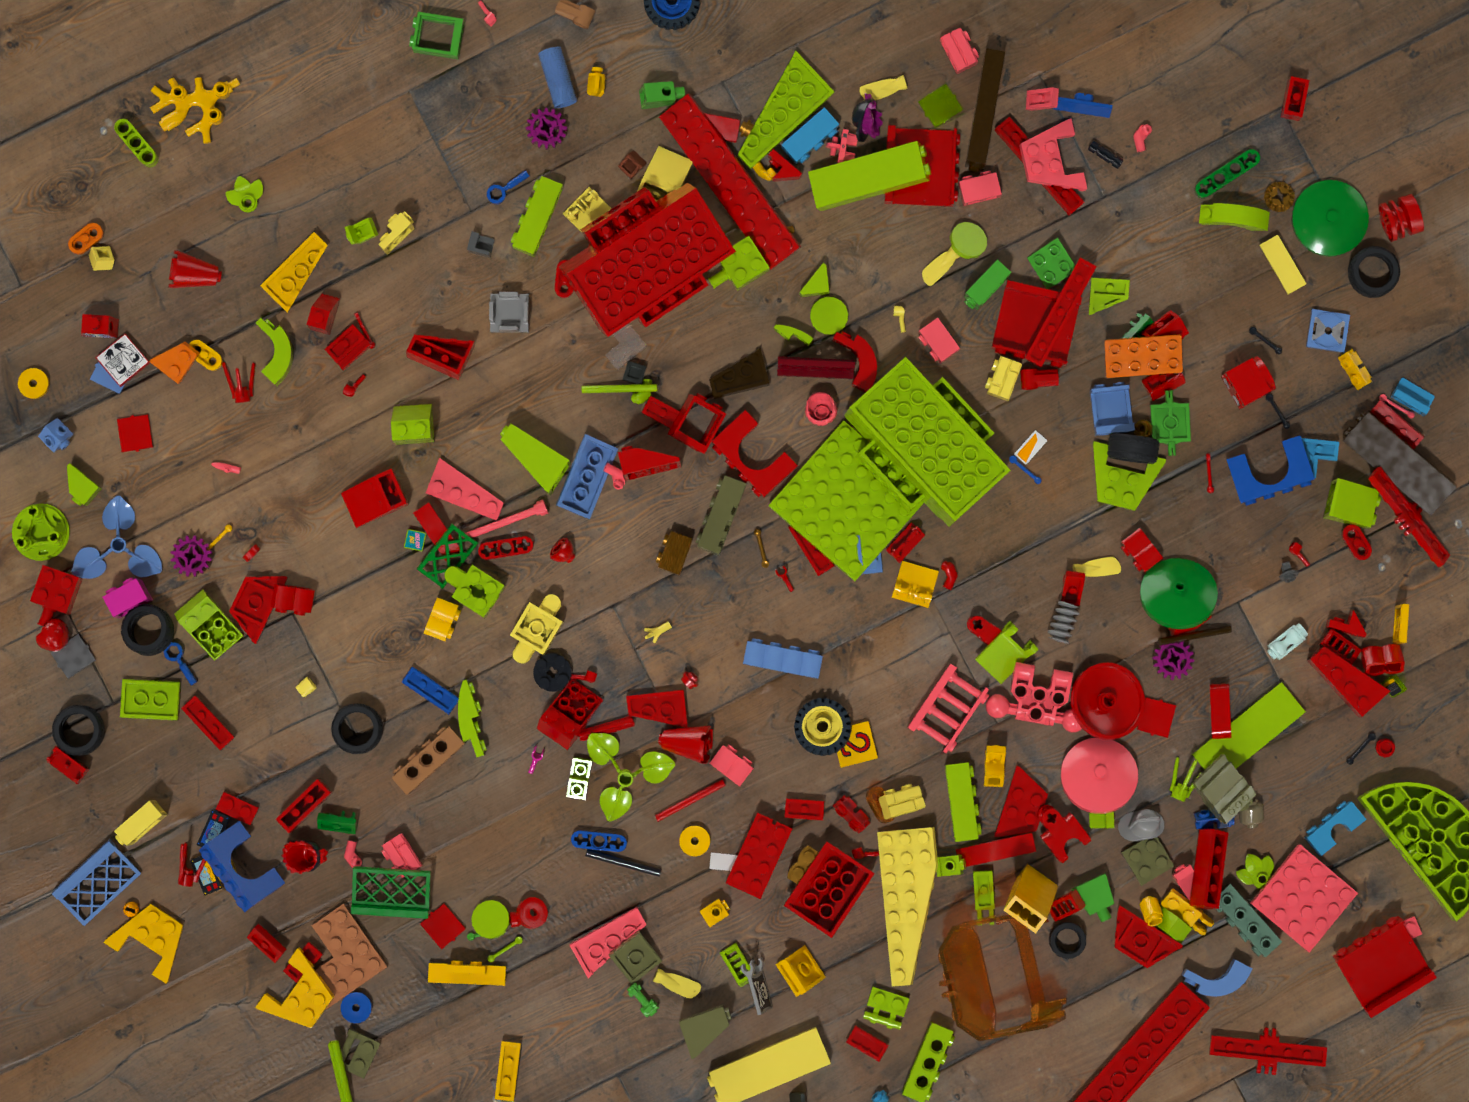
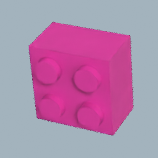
(126, 597)

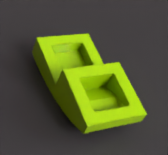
(787, 332)

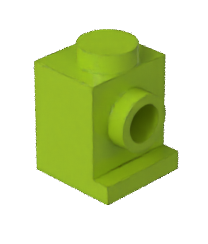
(958, 865)

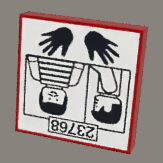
(122, 360)

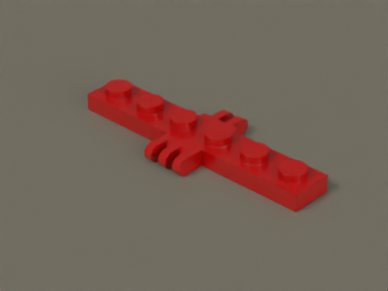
(1409, 517)
(1268, 1051)

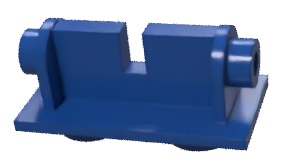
(1205, 820)

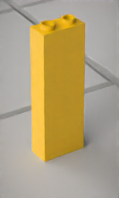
(1031, 898)

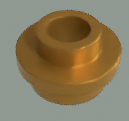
(746, 128)
(1139, 428)

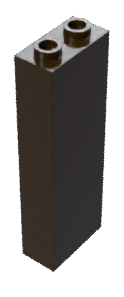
(984, 110)
(1400, 461)

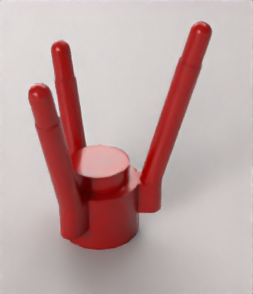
(241, 394)
(186, 875)

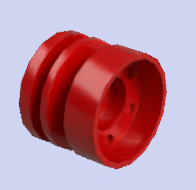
(1401, 218)

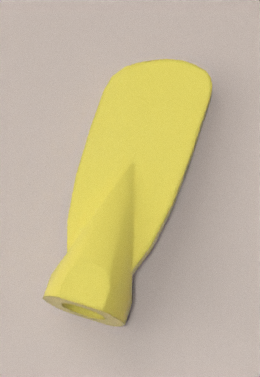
(884, 87)
(939, 267)
(1099, 567)
(677, 983)

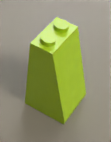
(538, 459)

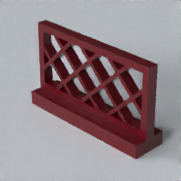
(815, 368)

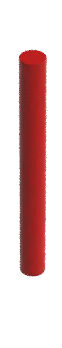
(690, 800)

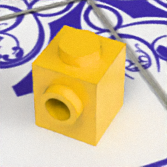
(715, 912)

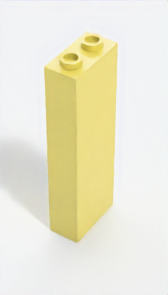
(769, 1067)

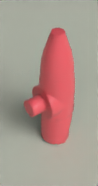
(226, 467)

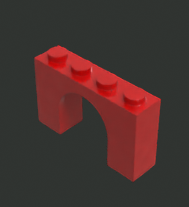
(762, 480)

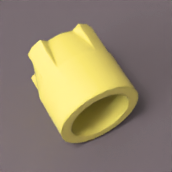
(306, 687)

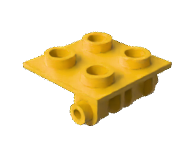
(915, 584)

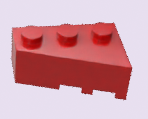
(441, 354)

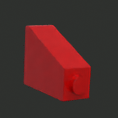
(323, 314)

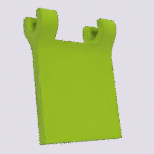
(1003, 653)

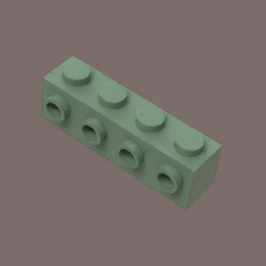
(1247, 921)

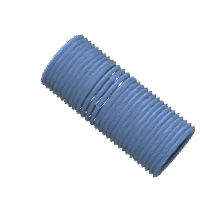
(556, 72)

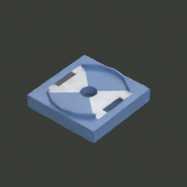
(1324, 341)

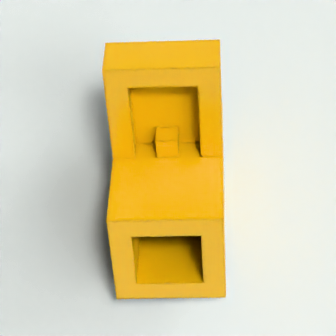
(994, 766)

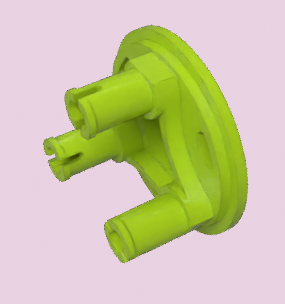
(40, 532)

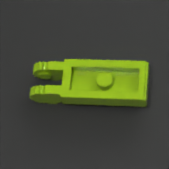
(983, 892)

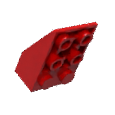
(374, 498)
(569, 714)

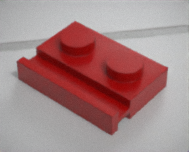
(348, 347)

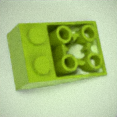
(208, 624)

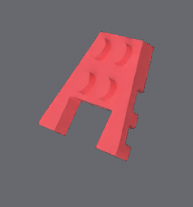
(1043, 159)

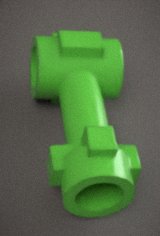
(649, 1007)

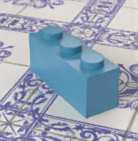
(810, 136)

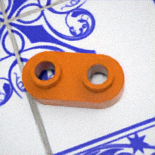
(84, 236)

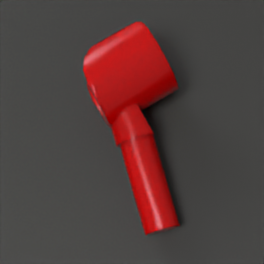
(350, 390)
(1295, 549)
(784, 577)
(590, 677)
(858, 853)

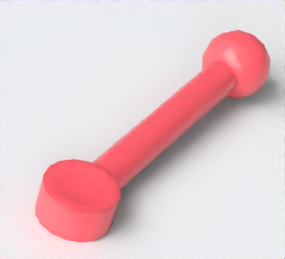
(1410, 414)

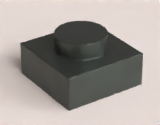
(634, 373)

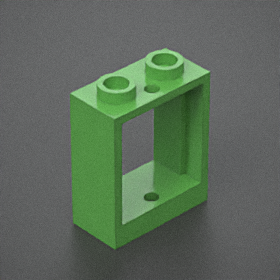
(458, 24)
(986, 285)

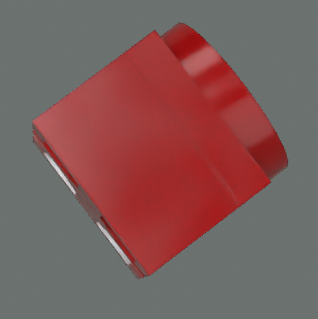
(1249, 382)

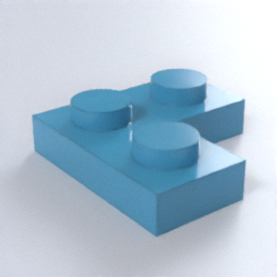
(1320, 450)

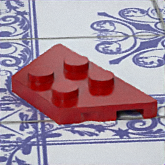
(253, 604)
(1021, 805)
(1141, 941)

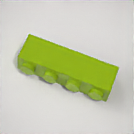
(537, 217)
(961, 802)

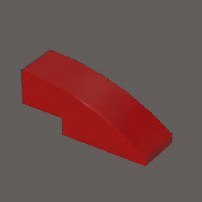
(434, 527)

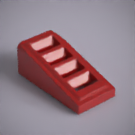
(1324, 643)
(1076, 901)

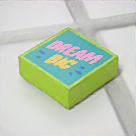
(415, 540)

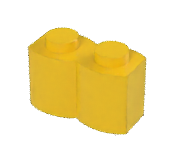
(441, 619)

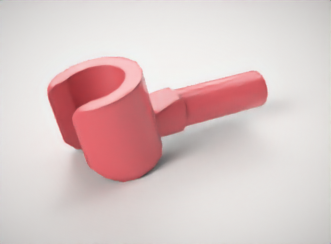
(490, 19)

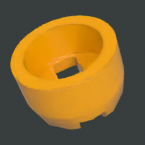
(133, 905)

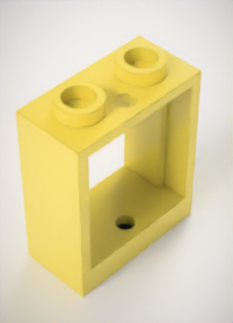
(140, 823)

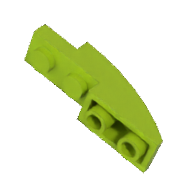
(467, 711)

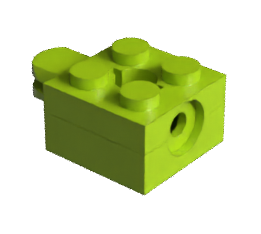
(474, 589)

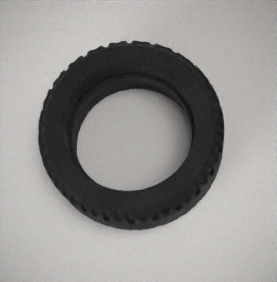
(1392, 263)
(1133, 448)
(134, 616)
(342, 714)
(58, 725)

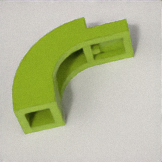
(1234, 215)
(283, 354)

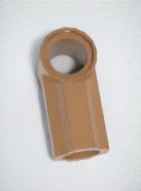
(580, 15)

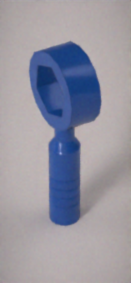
(512, 183)
(184, 668)

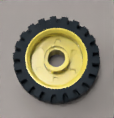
(807, 727)

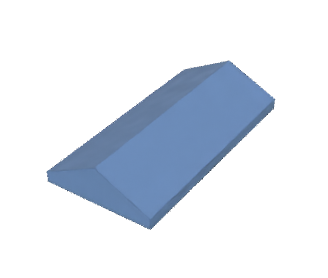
(586, 477)

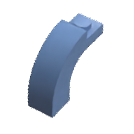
(1229, 982)

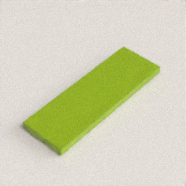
(1253, 728)

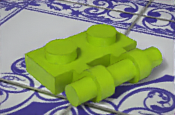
(888, 1002)

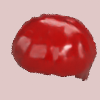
(53, 636)

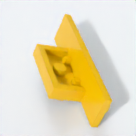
(466, 974)

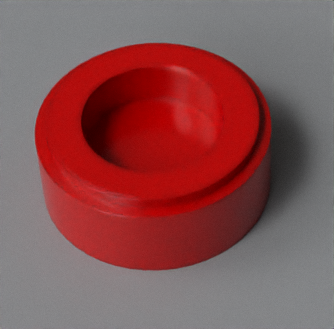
(251, 553)

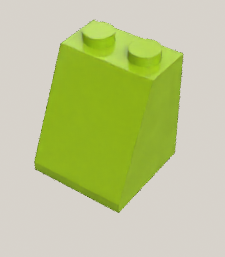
(412, 424)
(1352, 503)

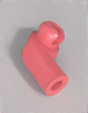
(1140, 135)
(617, 476)

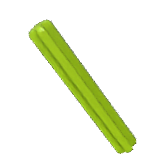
(339, 1071)

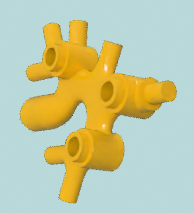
(200, 97)

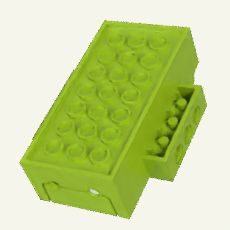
(925, 443)

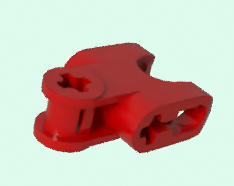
(1060, 830)

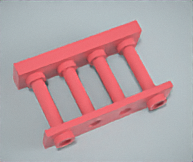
(930, 708)

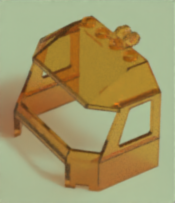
(970, 986)

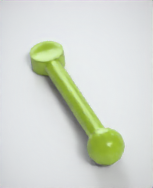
(518, 940)

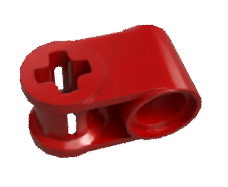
(986, 632)

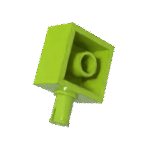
(742, 266)

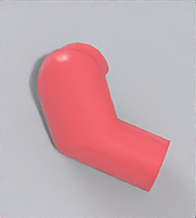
(350, 855)

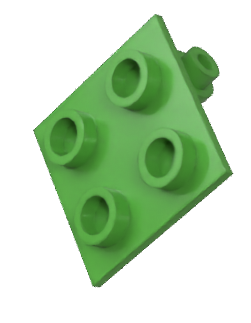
(1052, 263)

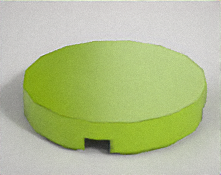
(968, 240)
(829, 315)
(490, 919)

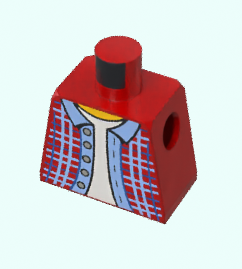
(99, 326)

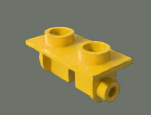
(1350, 362)

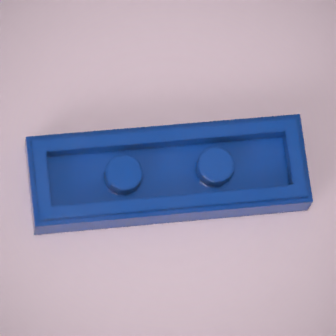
(430, 690)

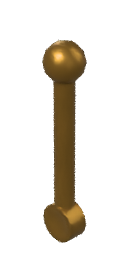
(757, 532)

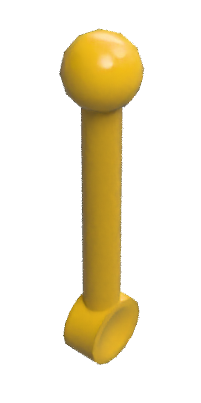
(228, 528)

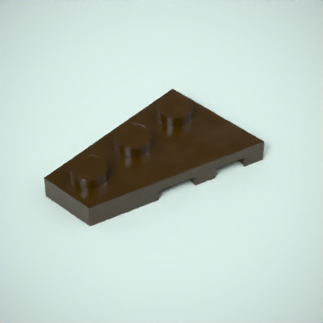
(741, 377)

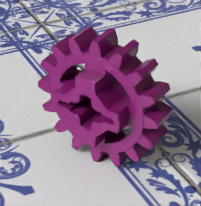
(554, 125)
(189, 565)
(1177, 671)

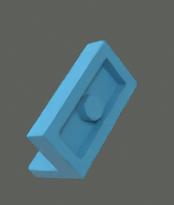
(1412, 397)

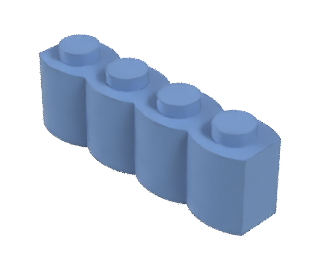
(783, 659)

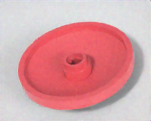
(1099, 775)

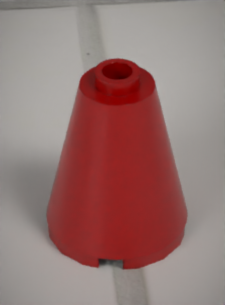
(192, 272)
(688, 742)

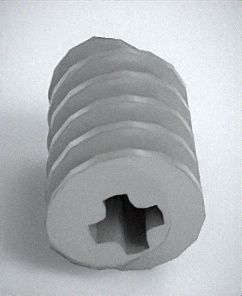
(1063, 622)

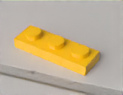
(507, 1071)

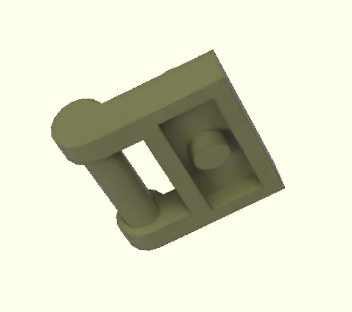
(363, 1055)

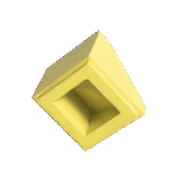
(101, 258)

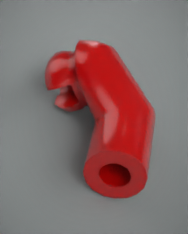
(951, 573)

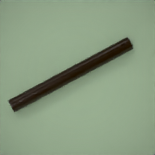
(1194, 635)

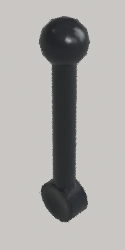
(1253, 331)
(1269, 397)
(1350, 760)

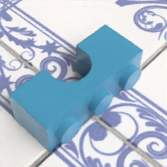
(1320, 836)

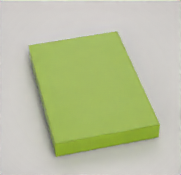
(150, 699)

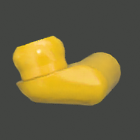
(763, 173)

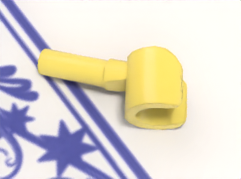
(899, 311)

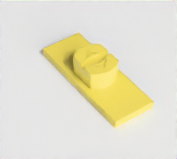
(1282, 264)

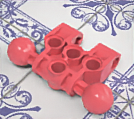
(999, 706)

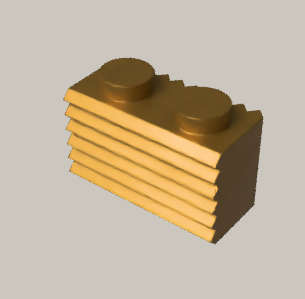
(674, 552)

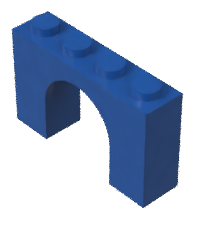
(1298, 474)
(245, 891)

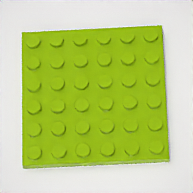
(838, 500)

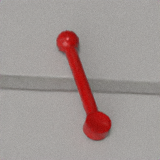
(364, 330)
(1210, 489)

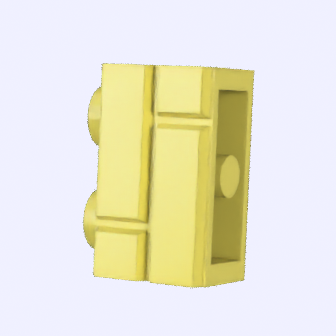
(1004, 378)
(901, 802)

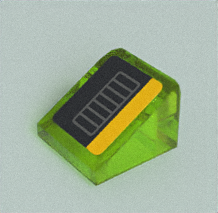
(1395, 685)

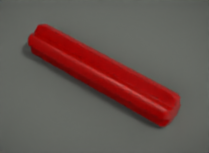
(609, 727)

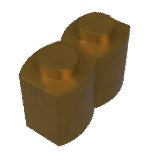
(799, 868)

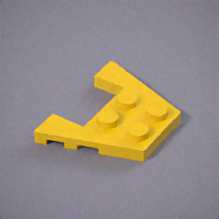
(155, 931)
(307, 998)

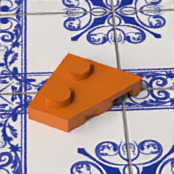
(176, 361)

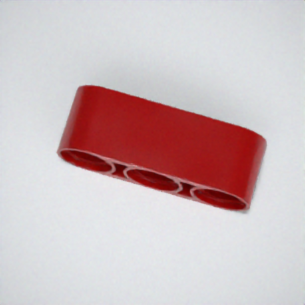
(1220, 711)

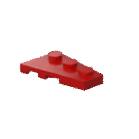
(660, 707)

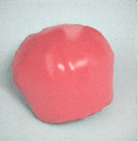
(821, 409)

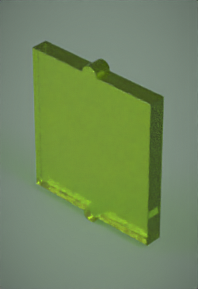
(940, 105)

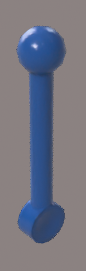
(1013, 459)

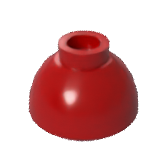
(562, 551)

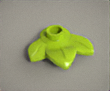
(245, 191)
(1254, 869)

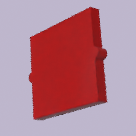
(135, 433)
(1157, 717)
(442, 926)

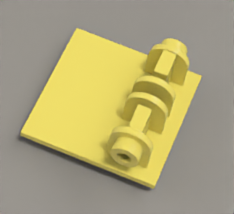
(586, 209)

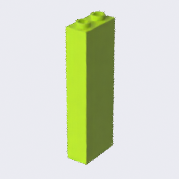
(869, 175)

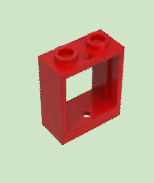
(710, 432)

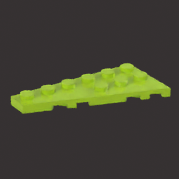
(790, 104)

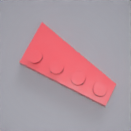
(459, 490)
(594, 947)

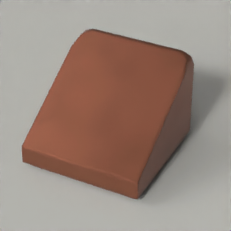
(632, 164)

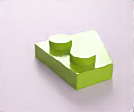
(1106, 293)

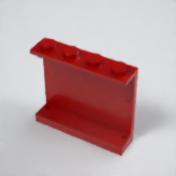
(941, 157)
(1021, 318)
(1383, 966)

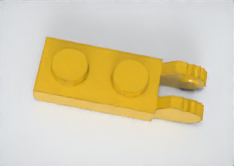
(1180, 907)

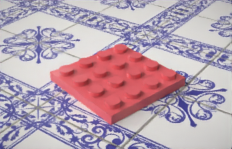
(1303, 898)

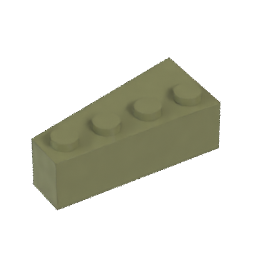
(721, 516)

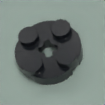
(560, 664)

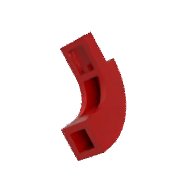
(867, 361)

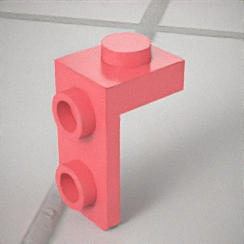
(1184, 878)

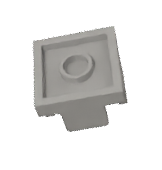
(509, 312)

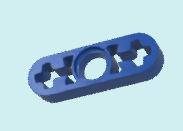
(613, 838)

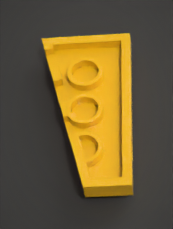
(293, 273)

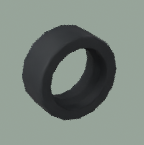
(1081, 945)

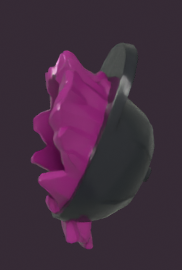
(866, 118)

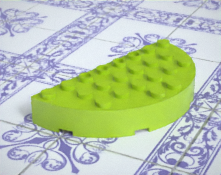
(1430, 835)

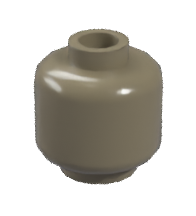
(1253, 815)

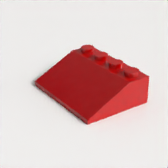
(642, 462)
(829, 889)

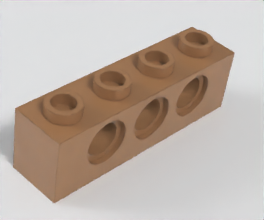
(409, 784)

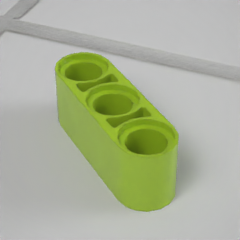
(128, 138)

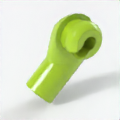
(641, 397)

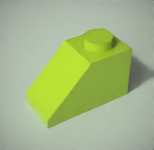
(81, 486)

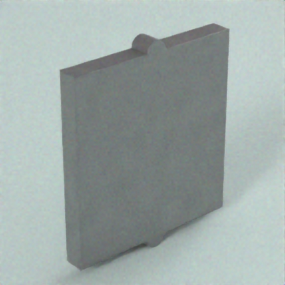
(73, 656)

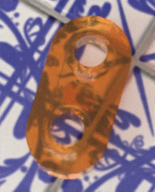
(875, 804)

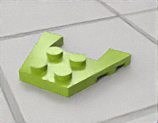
(1121, 486)

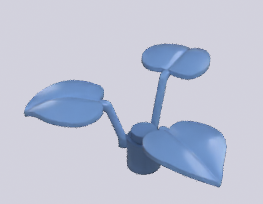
(117, 516)

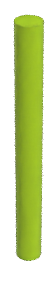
(620, 388)

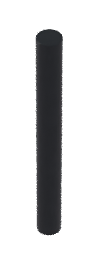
(623, 862)

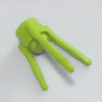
(1181, 791)

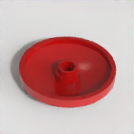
(1107, 701)

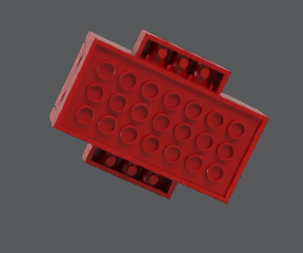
(646, 257)

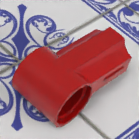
(1033, 379)

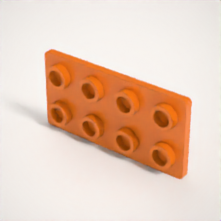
(1143, 356)

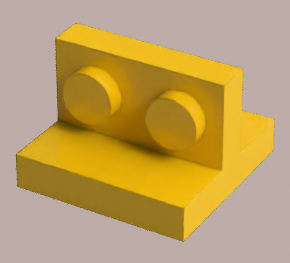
(800, 971)

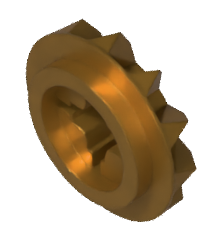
(1275, 204)

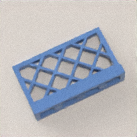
(84, 870)

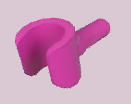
(536, 757)

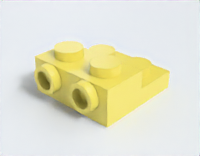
(400, 228)

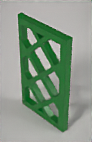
(444, 541)

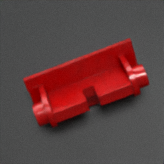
(905, 542)
(856, 821)

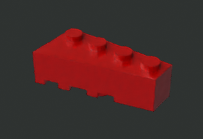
(1351, 684)

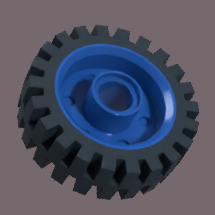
(671, 16)

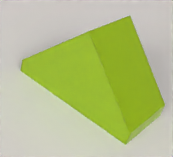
(817, 284)
(1173, 926)

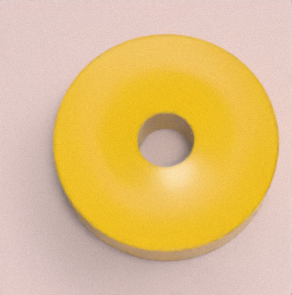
(27, 377)
(688, 847)

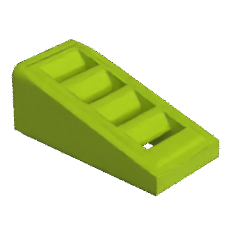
(741, 982)

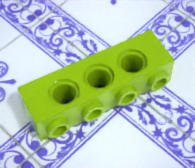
(923, 1093)

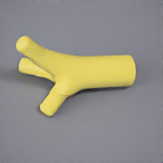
(656, 632)

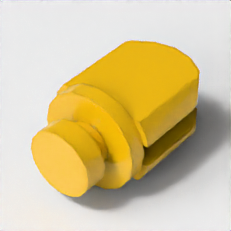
(596, 82)

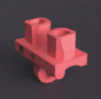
(846, 139)

